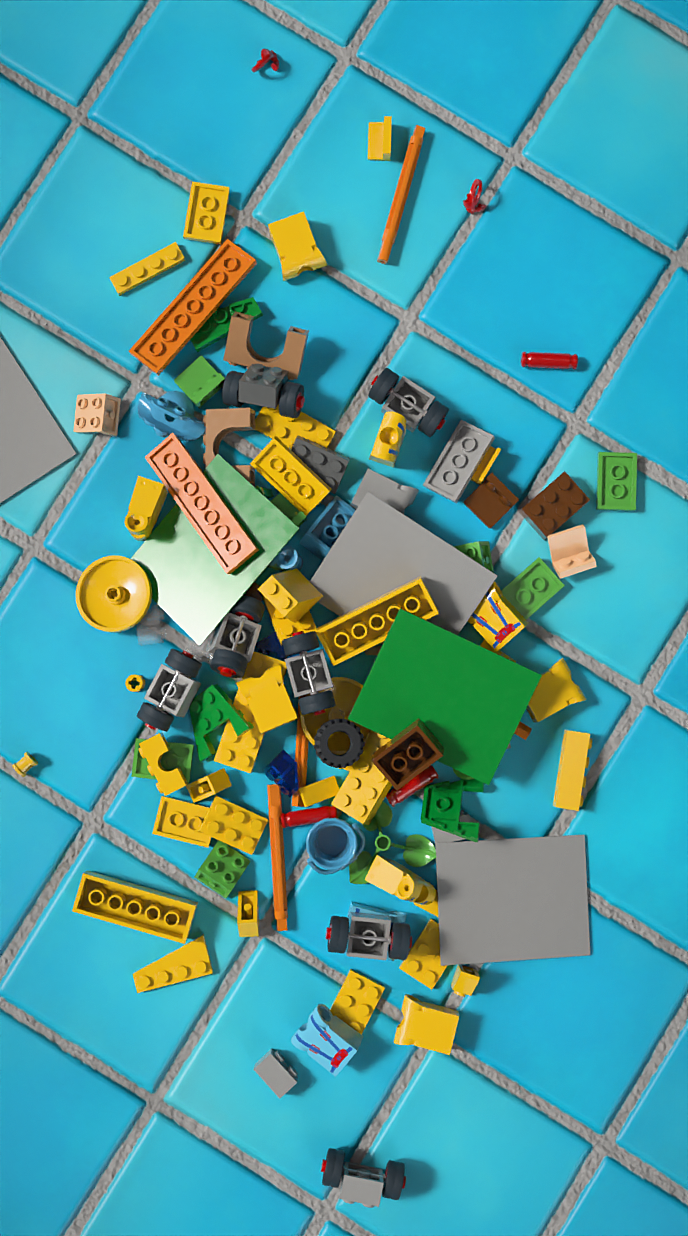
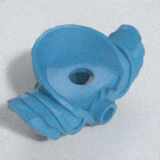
(176, 405)

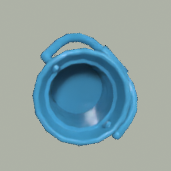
(333, 845)

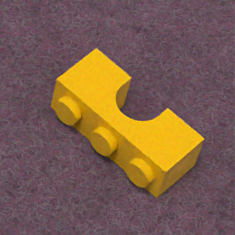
(152, 750)

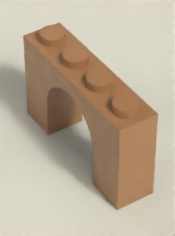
(240, 351)
(219, 424)

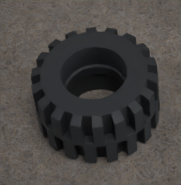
(354, 735)

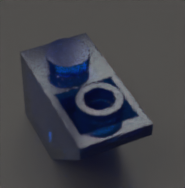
(271, 644)
(283, 772)

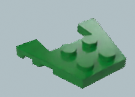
(209, 712)
(443, 807)

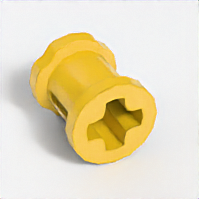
(130, 687)
(25, 764)

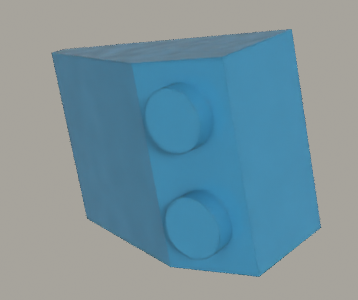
(327, 528)

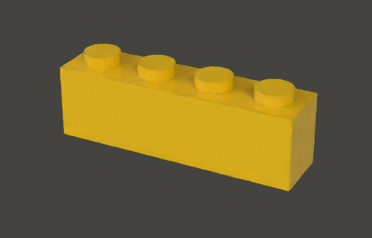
(571, 770)

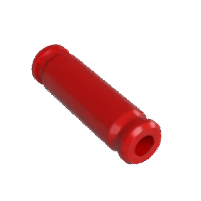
(549, 360)
(413, 786)
(308, 816)

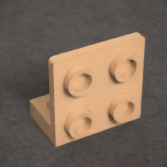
(97, 414)
(570, 551)

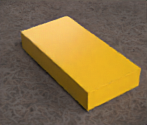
(319, 791)

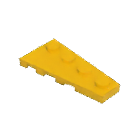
(180, 965)

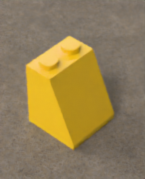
(290, 594)

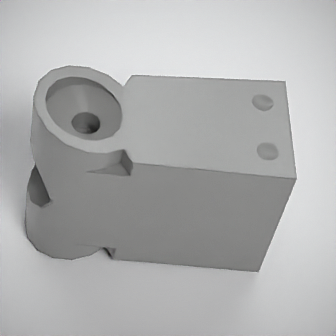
(386, 490)

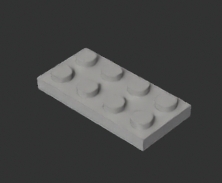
(458, 461)

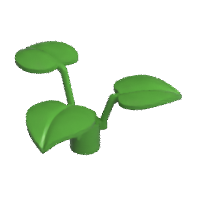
(417, 850)

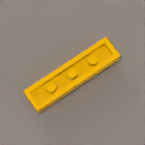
(147, 268)

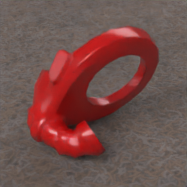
(267, 55)
(471, 202)

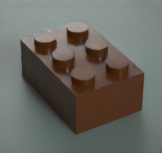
(554, 505)
(408, 754)

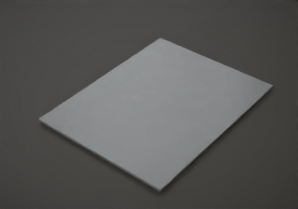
(28, 433)
(386, 550)
(512, 899)

